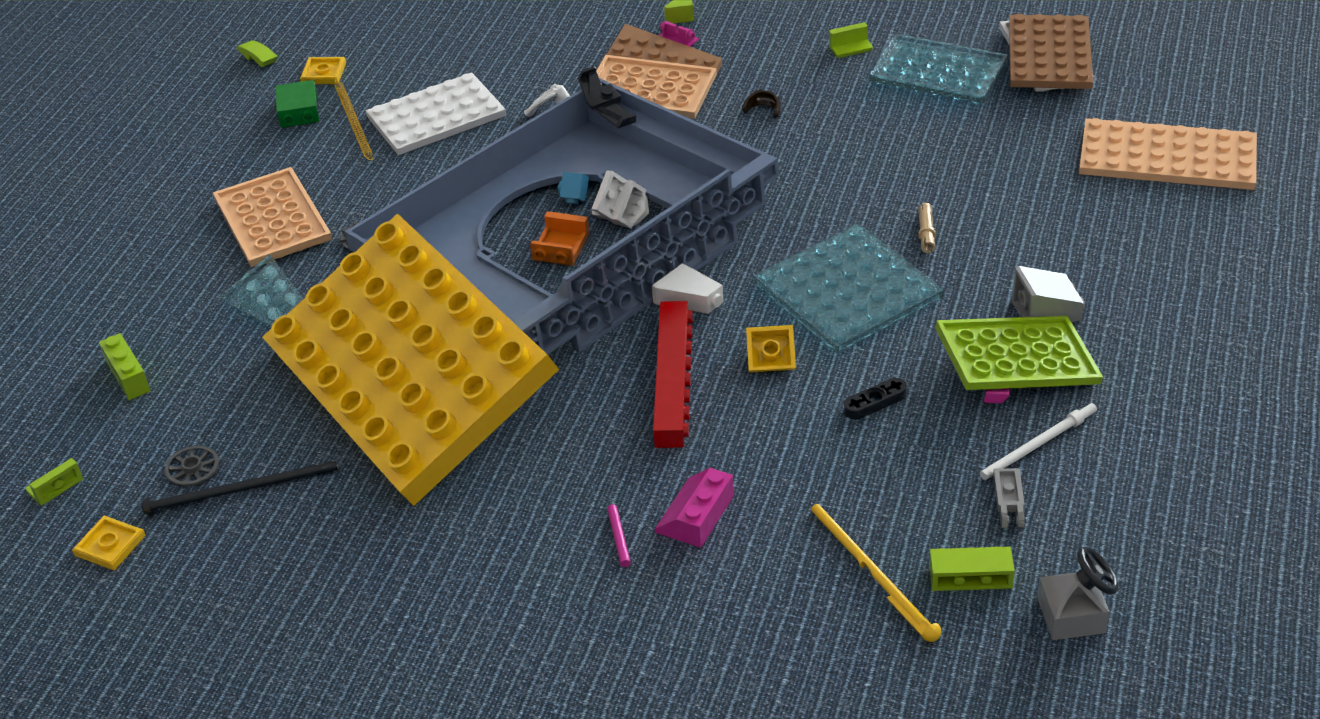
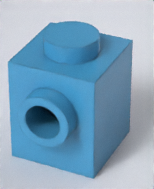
(573, 187)

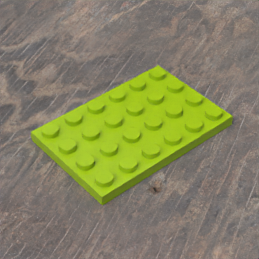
(1017, 352)

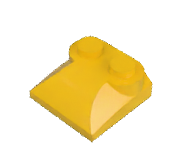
(771, 348)

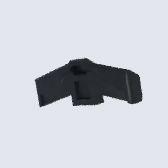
(604, 99)

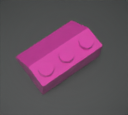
(697, 507)

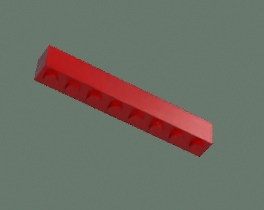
(672, 375)

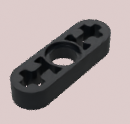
(889, 391)

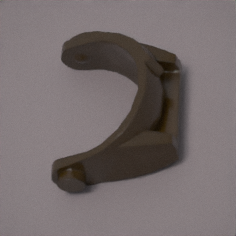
(763, 97)

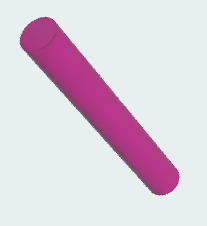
(618, 535)

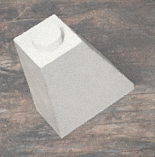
(691, 286)

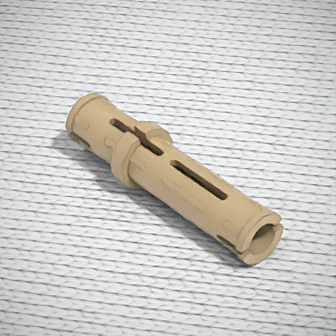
(926, 233)

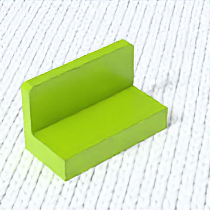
(849, 40)
(55, 482)

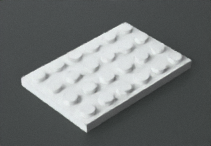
(435, 113)

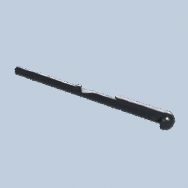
(149, 506)

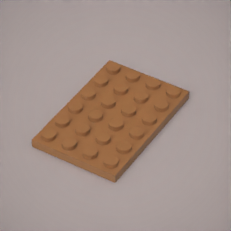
(1050, 51)

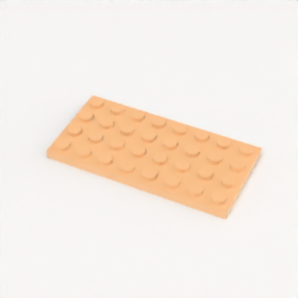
(1169, 153)

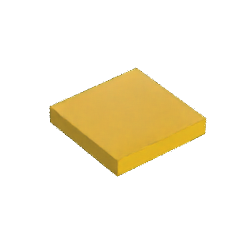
(323, 69)
(108, 542)

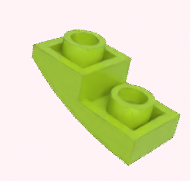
(258, 52)

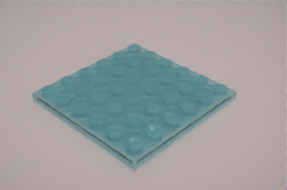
(848, 287)

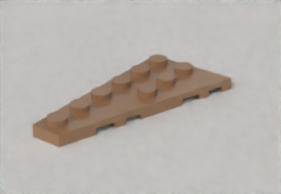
(645, 45)

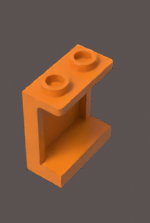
(561, 238)

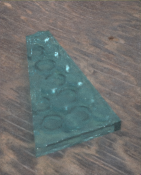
(264, 293)

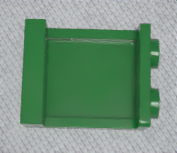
(297, 103)

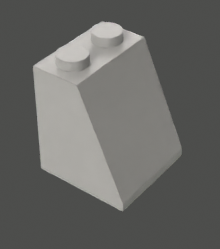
(1045, 294)

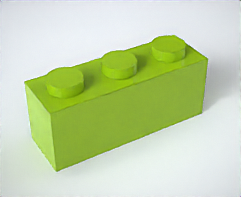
(124, 366)
(971, 568)

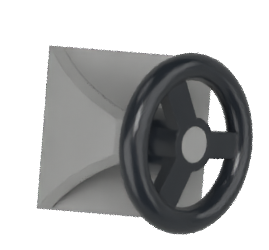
(1075, 601)

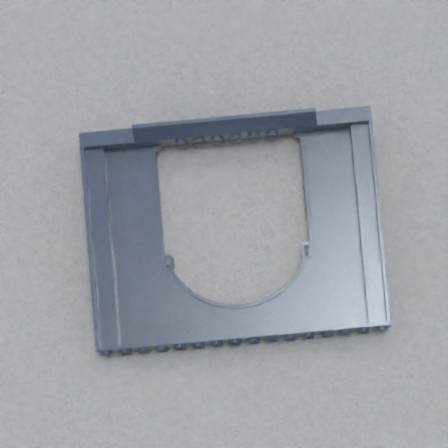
(683, 165)

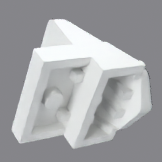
(620, 201)

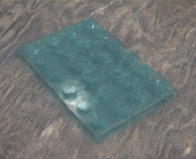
(939, 68)

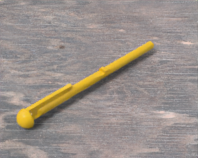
(928, 631)

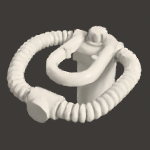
(555, 93)

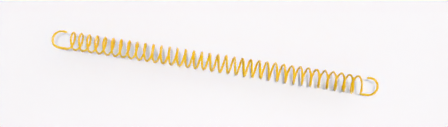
(349, 117)

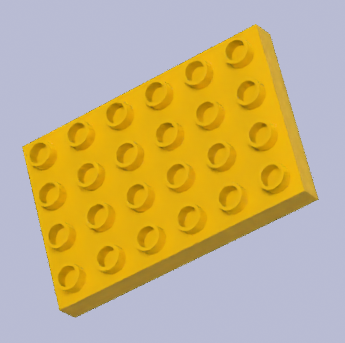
(409, 357)

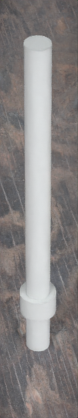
(1073, 419)

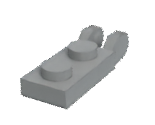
(1009, 495)

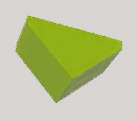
(679, 11)

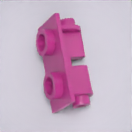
(683, 35)

